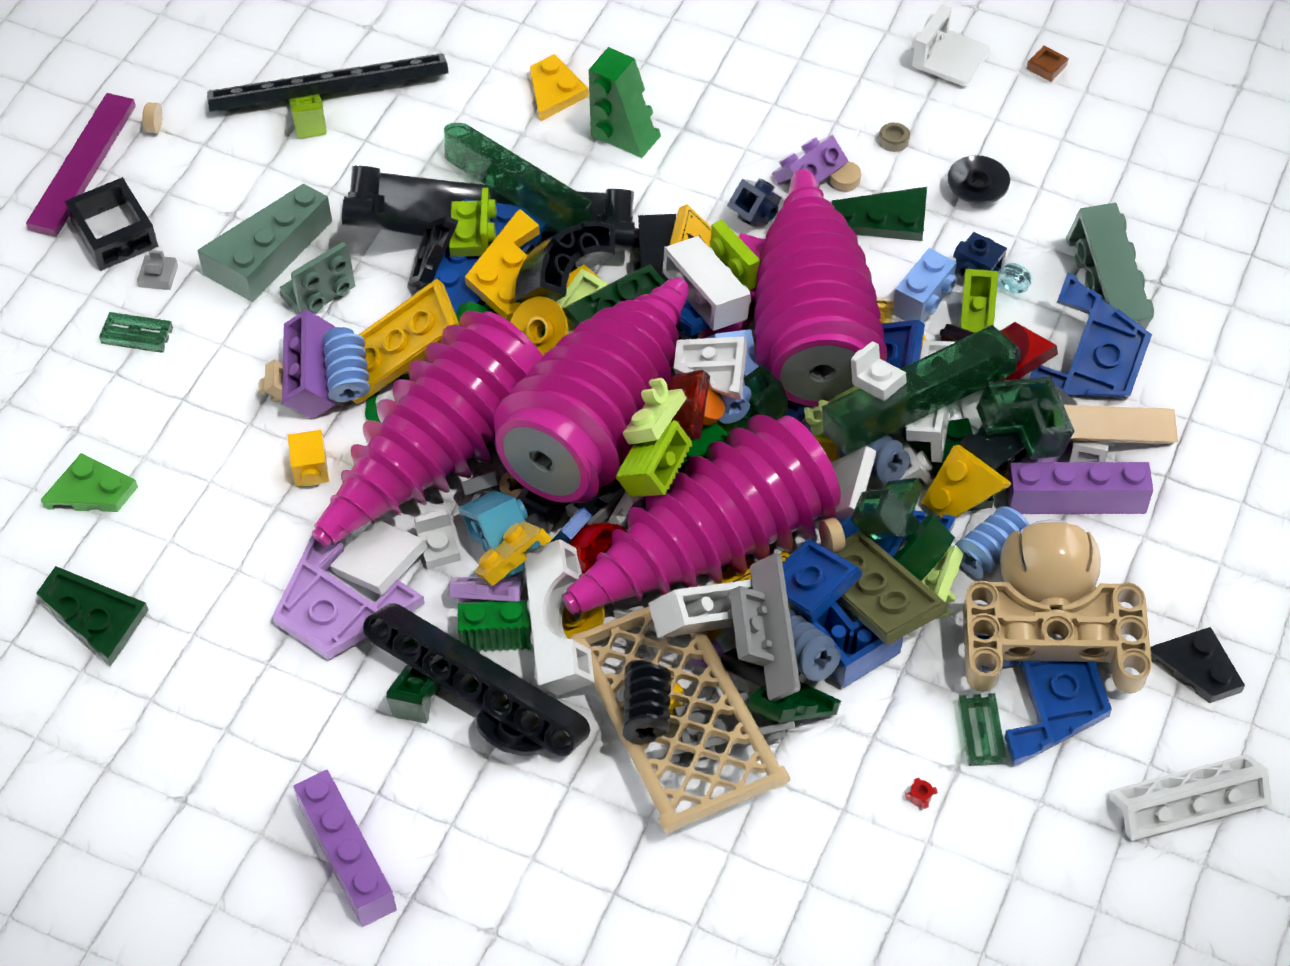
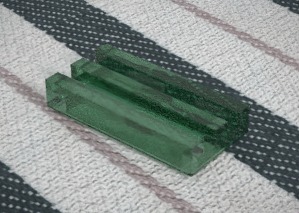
(134, 336)
(978, 703)

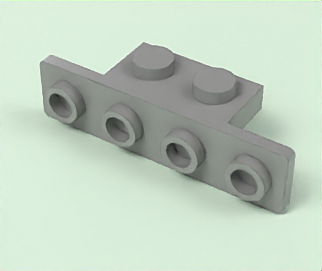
(765, 627)
(724, 723)

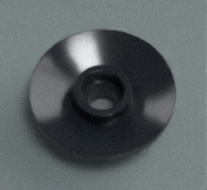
(978, 179)
(504, 737)

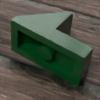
(411, 695)

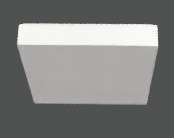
(853, 477)
(378, 556)

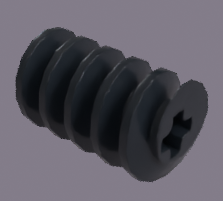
(646, 702)

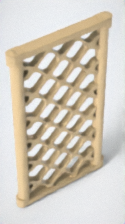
(740, 792)

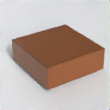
(1047, 63)

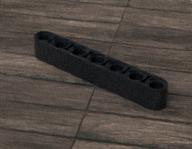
(427, 647)

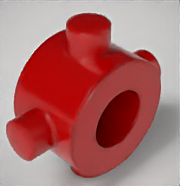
(921, 793)

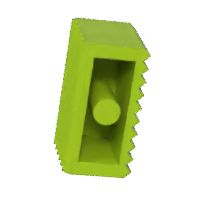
(654, 463)

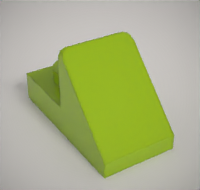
(308, 116)
(978, 299)

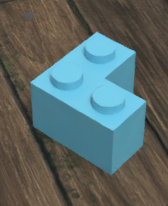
(489, 519)

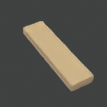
(1122, 424)

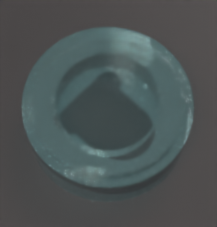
(1015, 277)

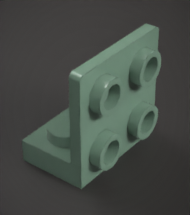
(320, 280)

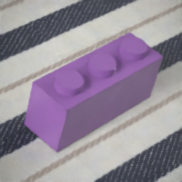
(304, 365)

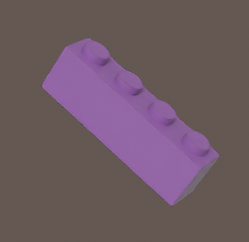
(1080, 487)
(345, 848)

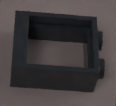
(108, 249)

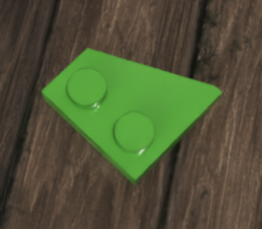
(90, 486)

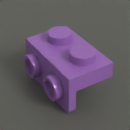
(818, 156)

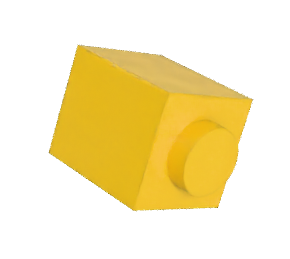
(308, 458)

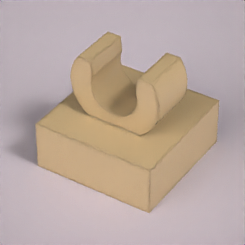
(272, 381)

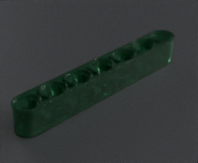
(515, 177)

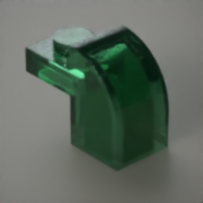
(766, 399)
(888, 510)

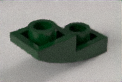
(925, 547)

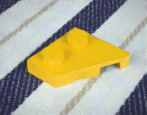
(555, 86)
(962, 484)
(510, 553)

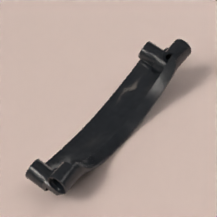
(410, 202)

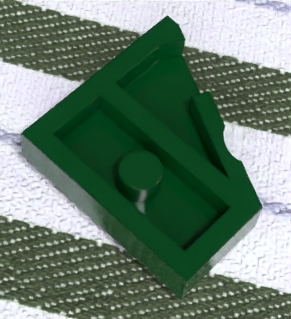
(800, 705)

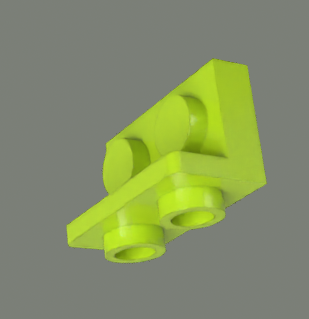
(474, 226)
(734, 254)

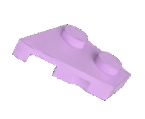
(473, 588)

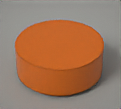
(714, 408)

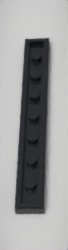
(327, 82)

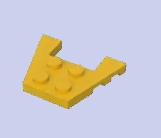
(498, 268)

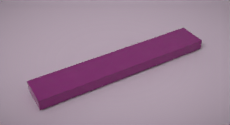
(81, 163)

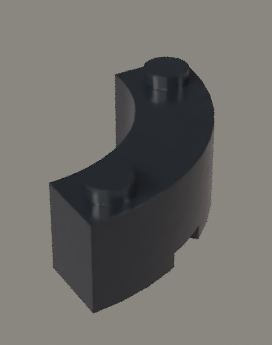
(550, 263)

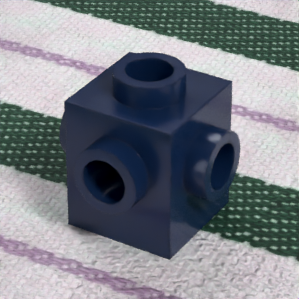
(755, 201)
(979, 254)

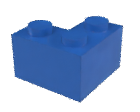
(858, 646)

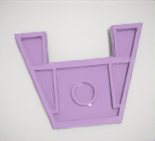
(325, 610)

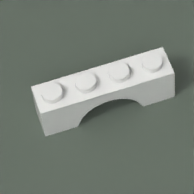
(559, 661)

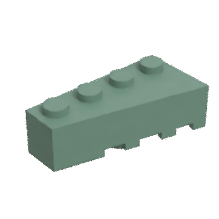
(266, 243)
(1110, 260)

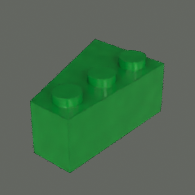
(618, 104)

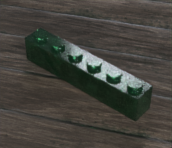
(930, 385)

